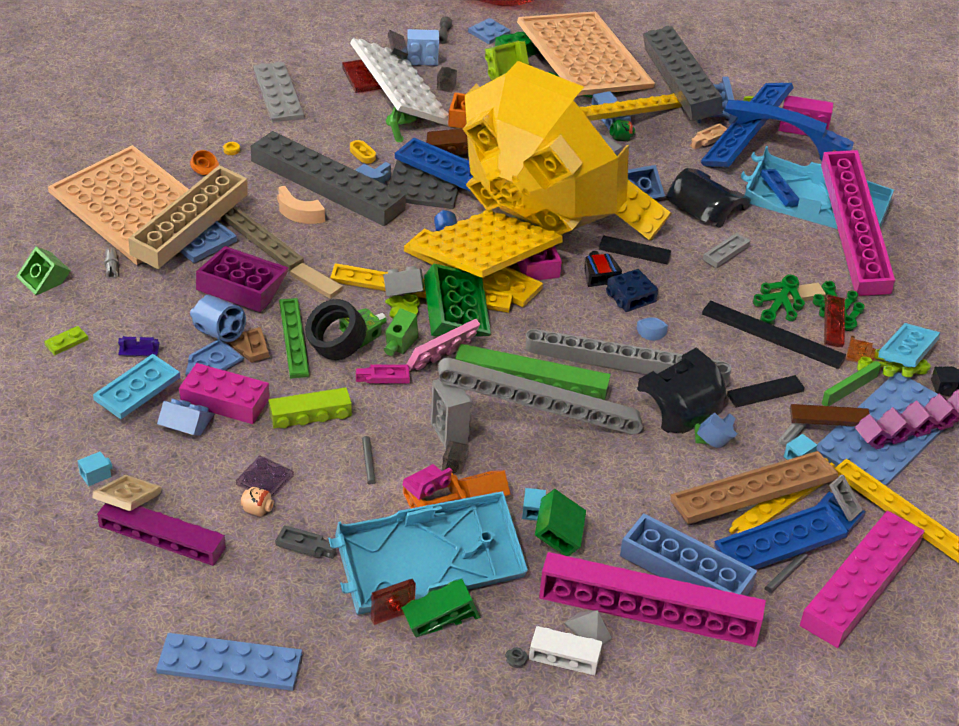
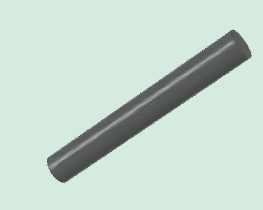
(368, 460)
(786, 572)

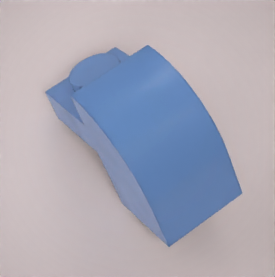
(379, 174)
(717, 431)

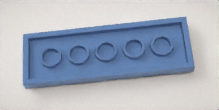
(229, 661)

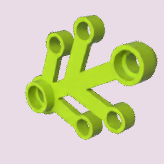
(891, 368)

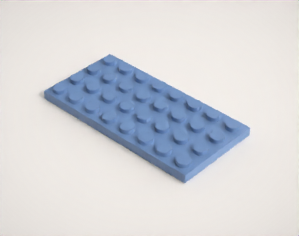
(892, 459)

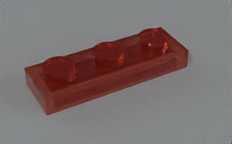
(834, 321)

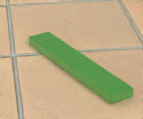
(294, 338)

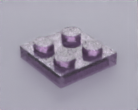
(265, 475)

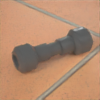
(445, 24)

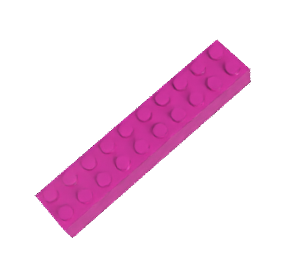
(857, 223)
(652, 599)

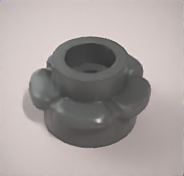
(516, 661)

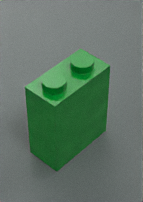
(560, 523)

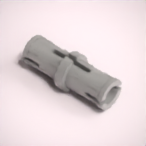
(111, 263)

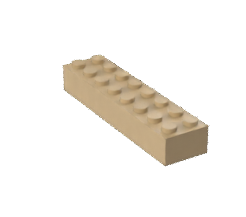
(188, 217)

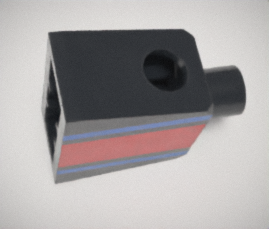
(600, 268)

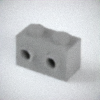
(404, 282)

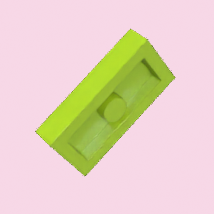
(66, 340)

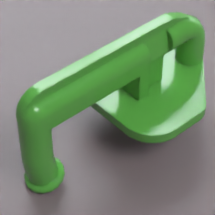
(397, 118)

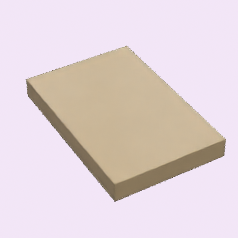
(127, 492)

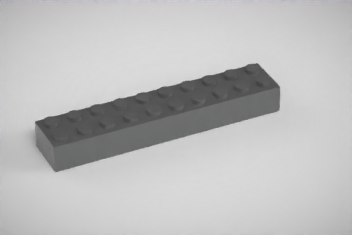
(683, 73)
(328, 178)

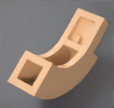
(300, 211)

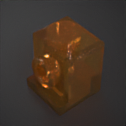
(859, 349)

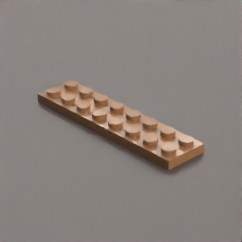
(753, 487)

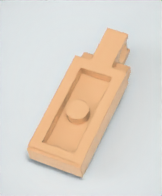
(708, 136)

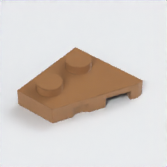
(251, 345)

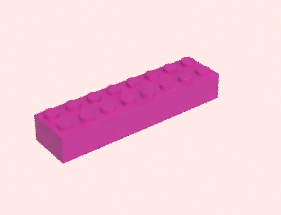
(861, 579)

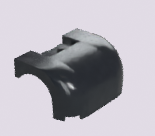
(703, 197)
(686, 391)

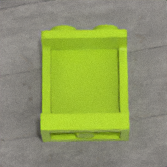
(504, 56)

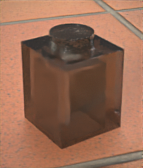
(446, 79)
(455, 457)

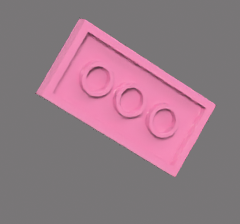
(442, 345)

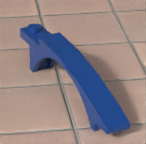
(823, 139)

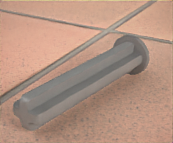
(791, 432)

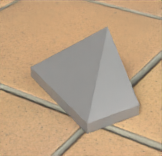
(845, 497)
(589, 625)

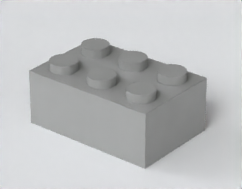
(450, 413)

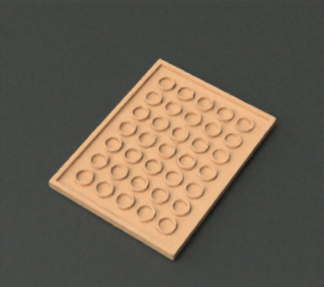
(585, 52)
(119, 195)

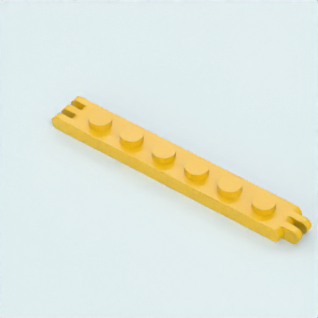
(769, 510)

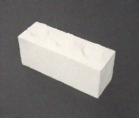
(565, 650)

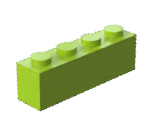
(310, 408)

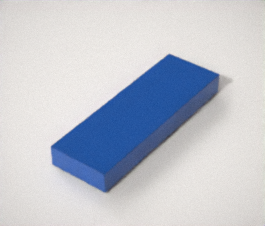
(780, 187)

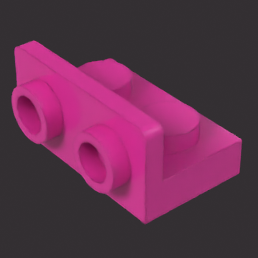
(427, 481)

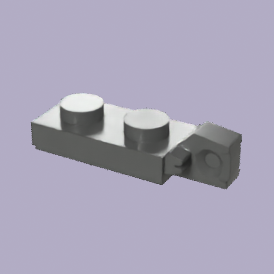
(304, 542)

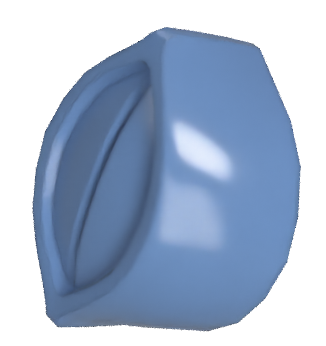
(652, 328)

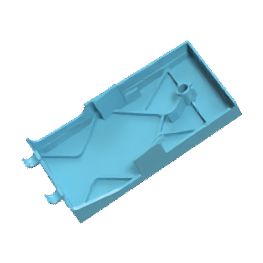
(809, 186)
(433, 546)

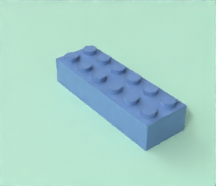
(683, 558)

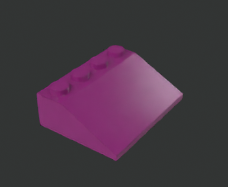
(240, 278)

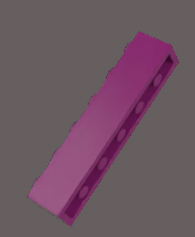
(164, 532)

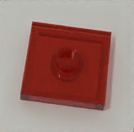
(388, 601)

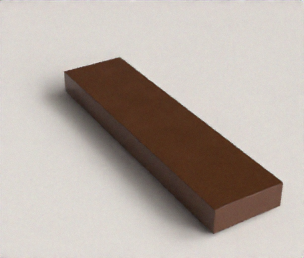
(827, 415)

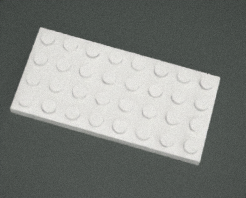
(400, 82)

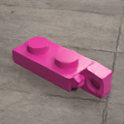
(383, 374)

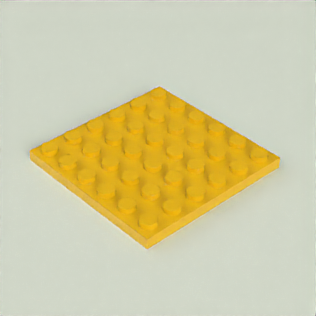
(486, 243)

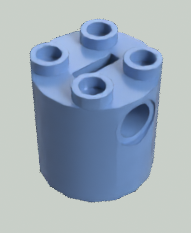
(218, 318)

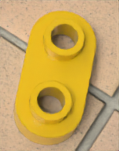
(362, 151)

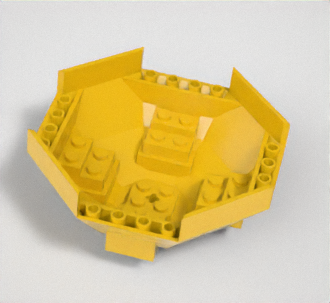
(540, 152)

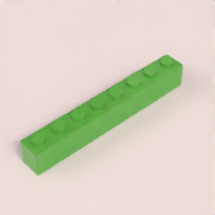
(562, 376)

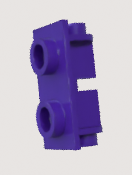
(131, 347)

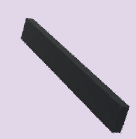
(774, 334)

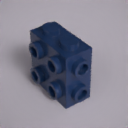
(632, 290)

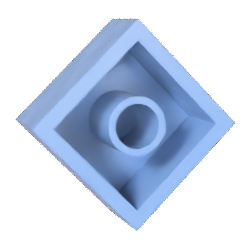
(423, 47)

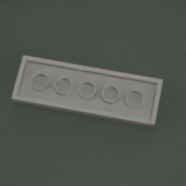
(278, 92)

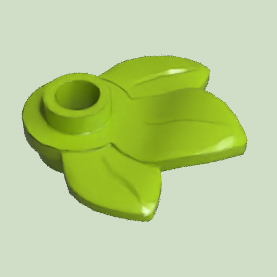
(409, 303)

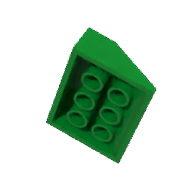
(454, 300)

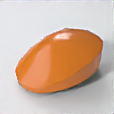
(201, 159)

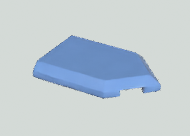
(215, 355)

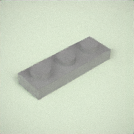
(726, 250)

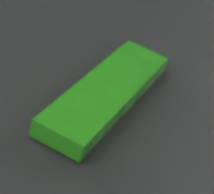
(851, 383)

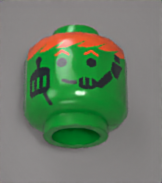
(621, 130)

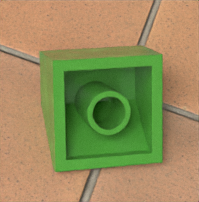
(42, 271)

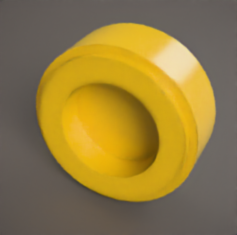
(231, 148)

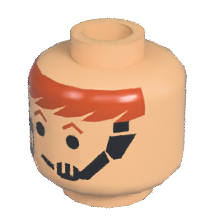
(257, 501)

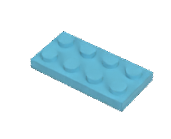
(909, 345)
(136, 386)

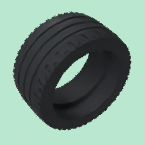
(323, 316)

